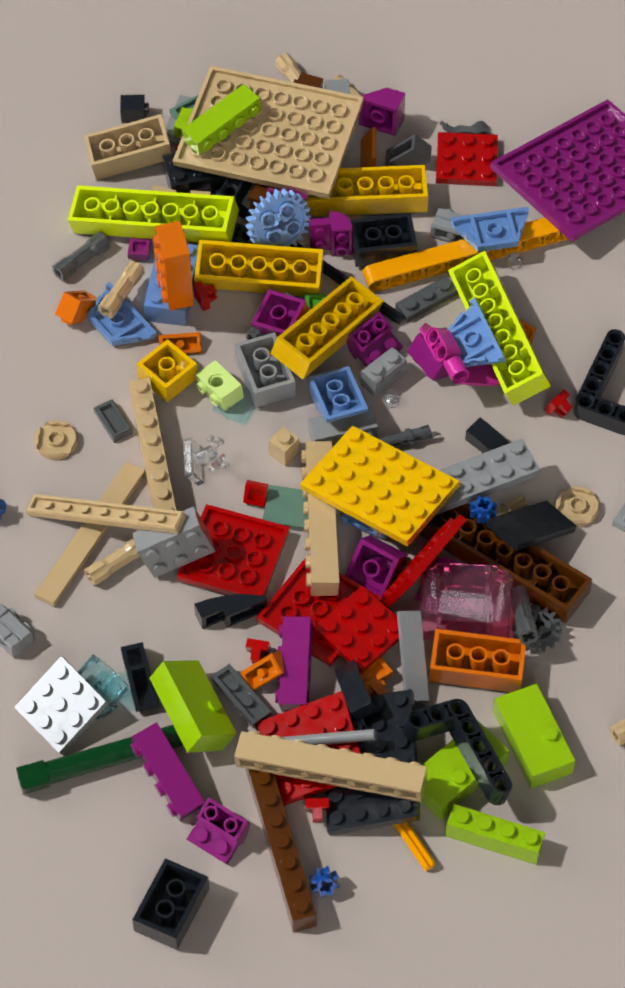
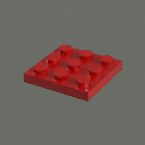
(466, 159)
(360, 629)

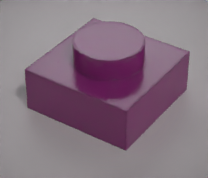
(139, 249)

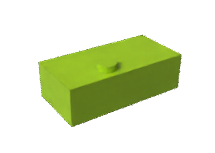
(192, 706)
(533, 736)
(451, 779)

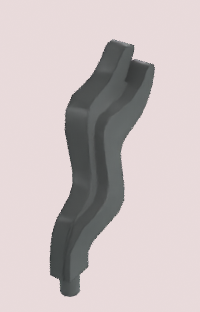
(478, 128)

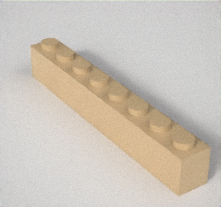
(151, 444)
(321, 530)
(331, 766)

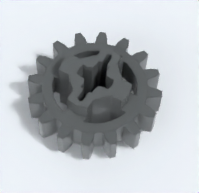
(548, 629)

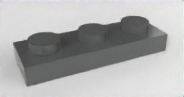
(426, 298)
(241, 695)

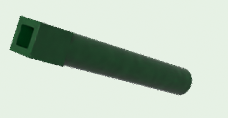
(43, 774)

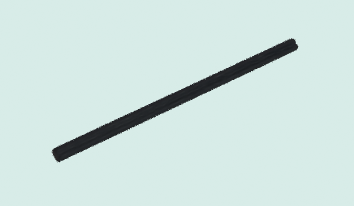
(333, 273)

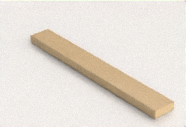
(106, 513)
(87, 538)

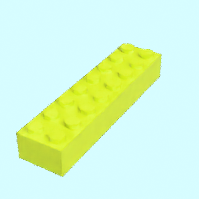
(137, 213)
(522, 372)

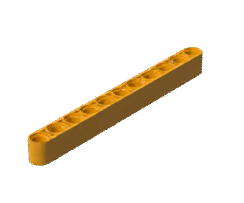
(444, 257)

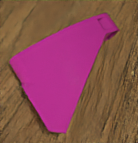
(446, 350)

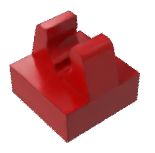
(204, 295)
(559, 404)
(255, 493)
(257, 649)
(316, 805)

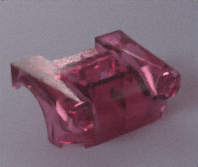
(466, 599)

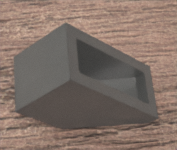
(409, 152)

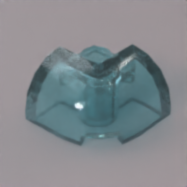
(105, 681)

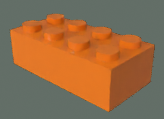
(173, 265)
(477, 660)

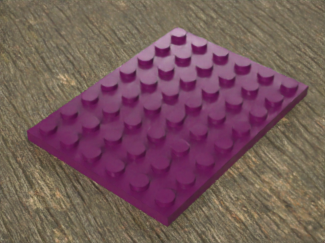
(573, 171)

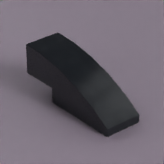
(484, 436)
(229, 609)
(138, 677)
(355, 690)

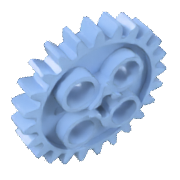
(278, 219)

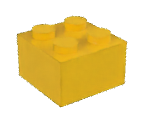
(168, 370)

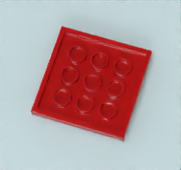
(243, 555)
(422, 560)
(296, 601)
(316, 717)

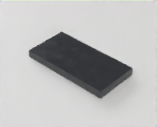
(531, 525)

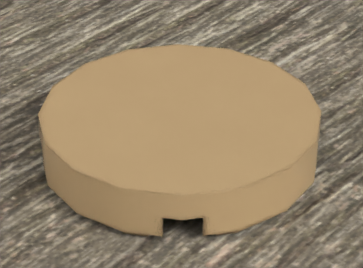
(55, 440)
(578, 505)

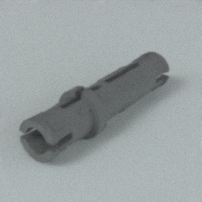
(408, 436)

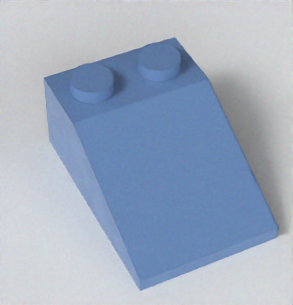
(336, 394)

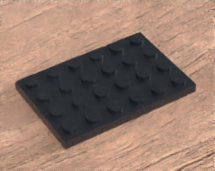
(362, 810)

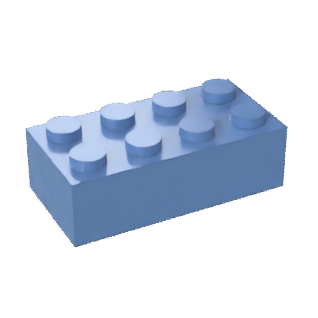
(158, 311)

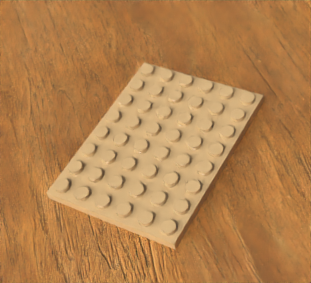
(290, 142)

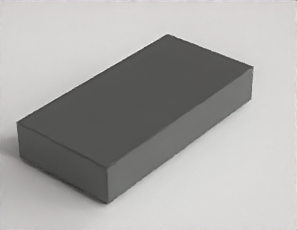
(113, 420)

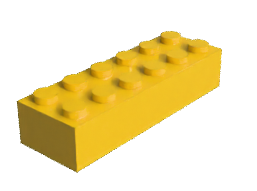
(375, 191)
(259, 267)
(325, 327)

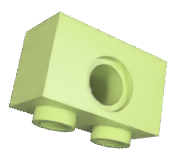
(219, 386)

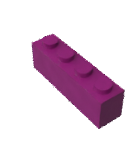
(297, 660)
(167, 771)

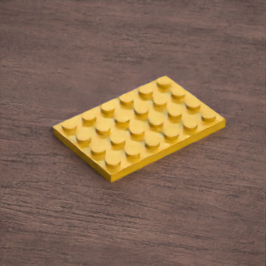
(380, 485)

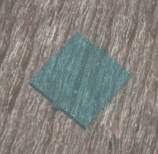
(240, 411)

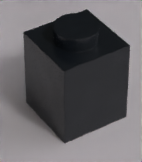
(133, 108)

